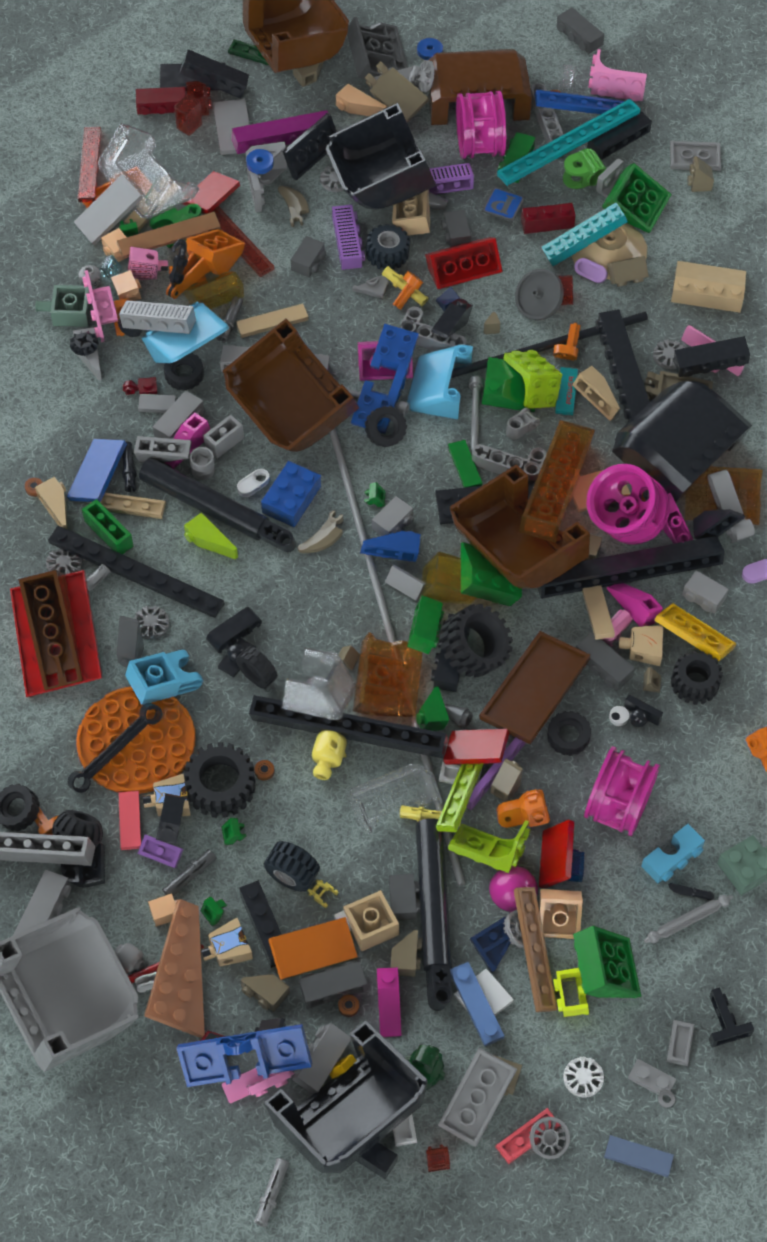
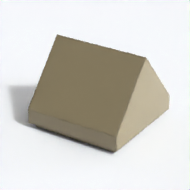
(492, 324)
(349, 656)
(651, 680)

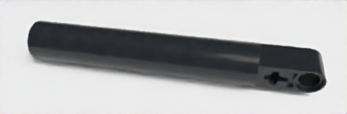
(215, 504)
(434, 912)

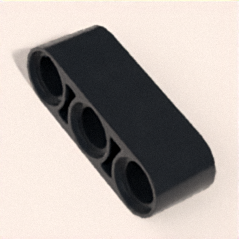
(234, 628)

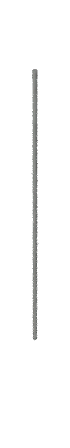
(386, 619)

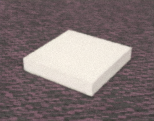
(493, 991)

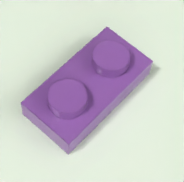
(160, 851)

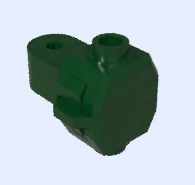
(428, 1063)

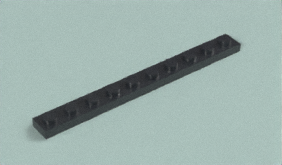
(136, 571)

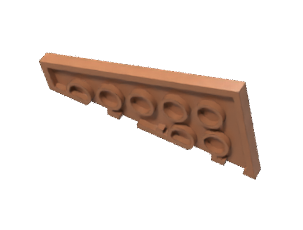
(177, 987)

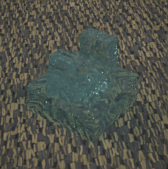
(110, 267)

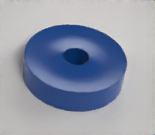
(426, 44)
(262, 167)

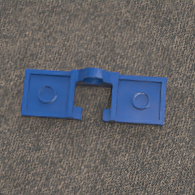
(393, 353)
(276, 1050)

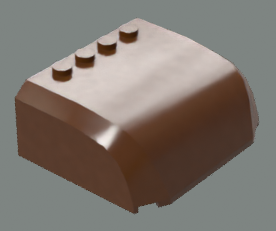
(295, 31)
(479, 73)
(288, 390)
(492, 523)

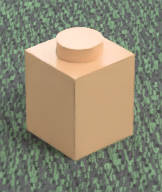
(162, 909)

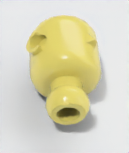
(328, 753)

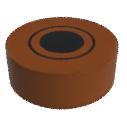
(30, 486)
(264, 770)
(348, 1005)

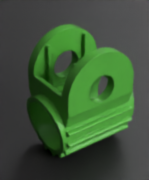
(588, 168)

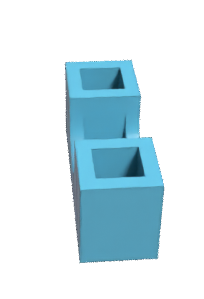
(661, 865)

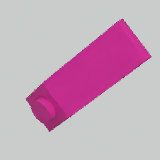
(389, 1002)

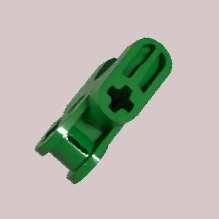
(173, 216)

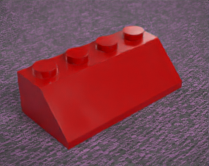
(464, 262)

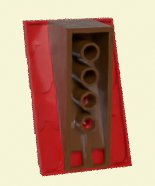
(55, 632)

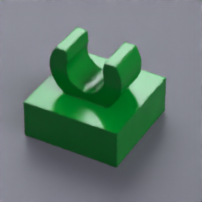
(129, 229)
(376, 495)
(231, 831)
(213, 910)

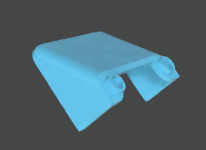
(170, 346)
(431, 382)

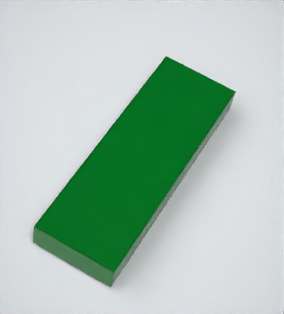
(464, 464)

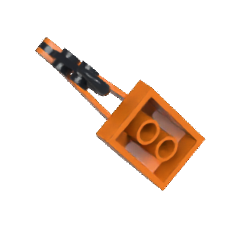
(207, 252)

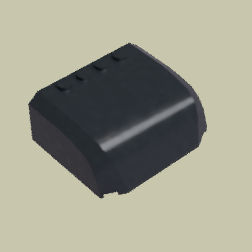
(379, 160)
(680, 435)
(352, 1108)

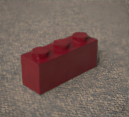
(158, 100)
(548, 218)

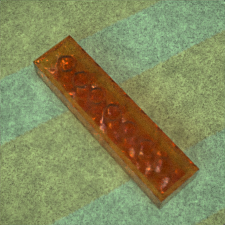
(557, 481)

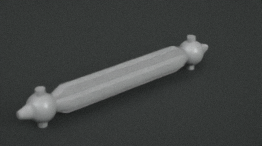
(688, 918)

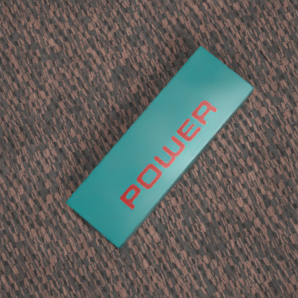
(567, 392)

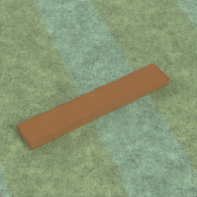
(169, 234)
(535, 949)

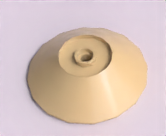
(616, 246)

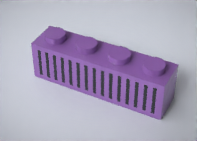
(452, 178)
(347, 237)

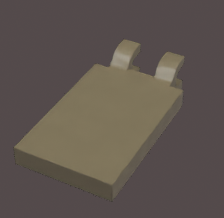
(395, 88)
(665, 380)

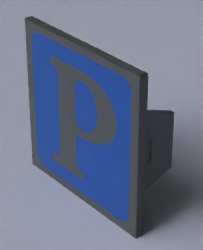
(503, 204)

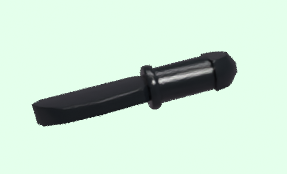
(684, 890)

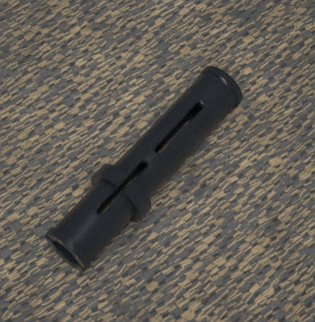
(129, 473)

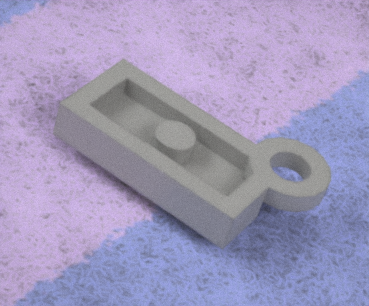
(653, 1080)

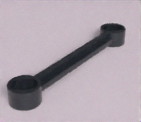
(115, 747)

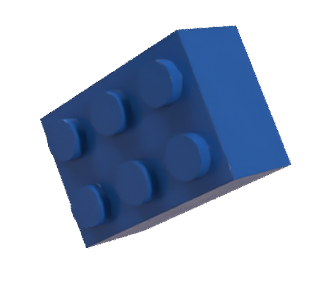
(291, 494)

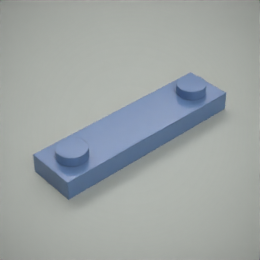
(476, 1004)

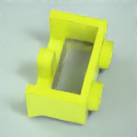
(572, 995)

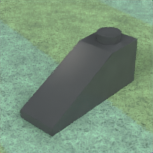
(130, 640)

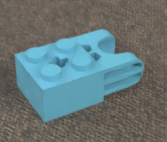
(161, 677)

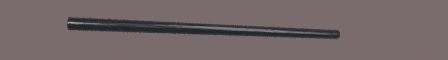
(549, 344)

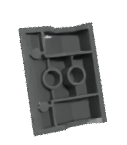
(374, 45)

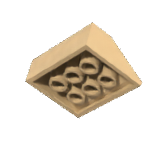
(709, 286)

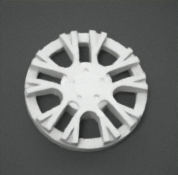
(583, 1077)

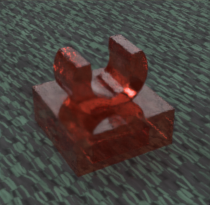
(437, 1158)

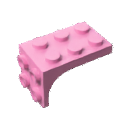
(615, 82)

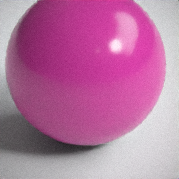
(504, 883)

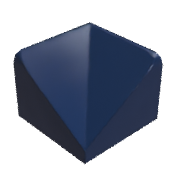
(446, 298)

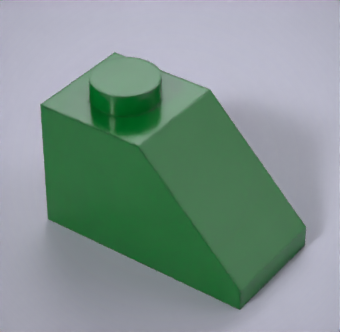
(433, 712)

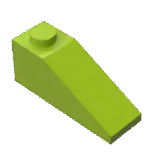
(207, 536)

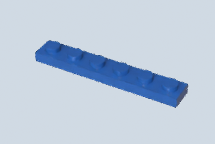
(574, 102)

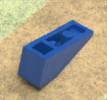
(397, 546)

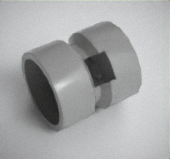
(202, 463)

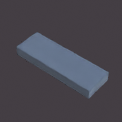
(638, 1156)

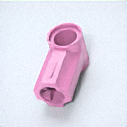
(620, 622)

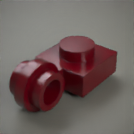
(144, 386)

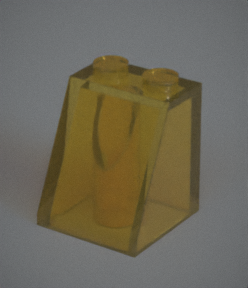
(443, 579)

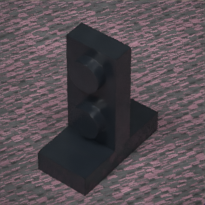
(727, 1021)

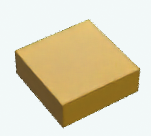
(342, 1066)

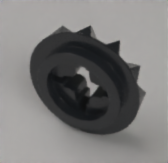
(86, 349)

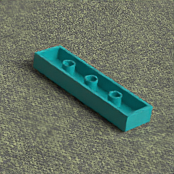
(584, 234)

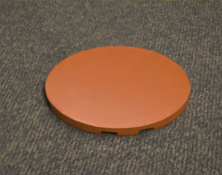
(149, 757)

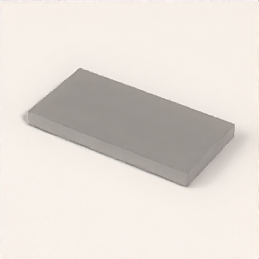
(228, 116)
(108, 209)
(477, 1097)

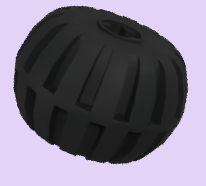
(78, 824)

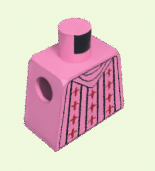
(145, 263)

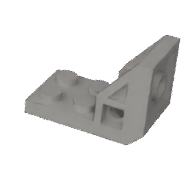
(256, 181)

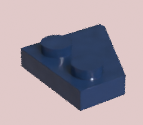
(492, 944)

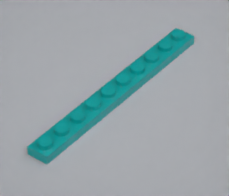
(568, 142)

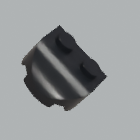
(86, 875)

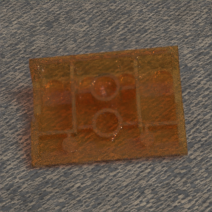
(747, 487)
(387, 678)

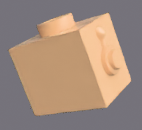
(110, 244)
(127, 286)

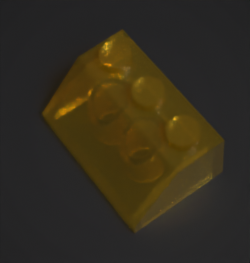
(216, 290)

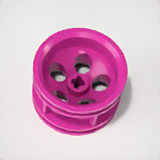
(481, 124)
(608, 489)
(621, 792)

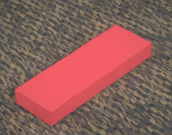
(129, 820)
(519, 1141)

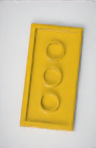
(695, 632)

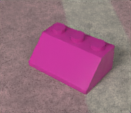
(365, 355)

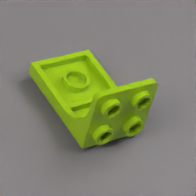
(540, 378)
(489, 849)

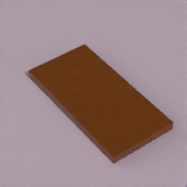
(535, 687)

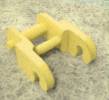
(326, 887)

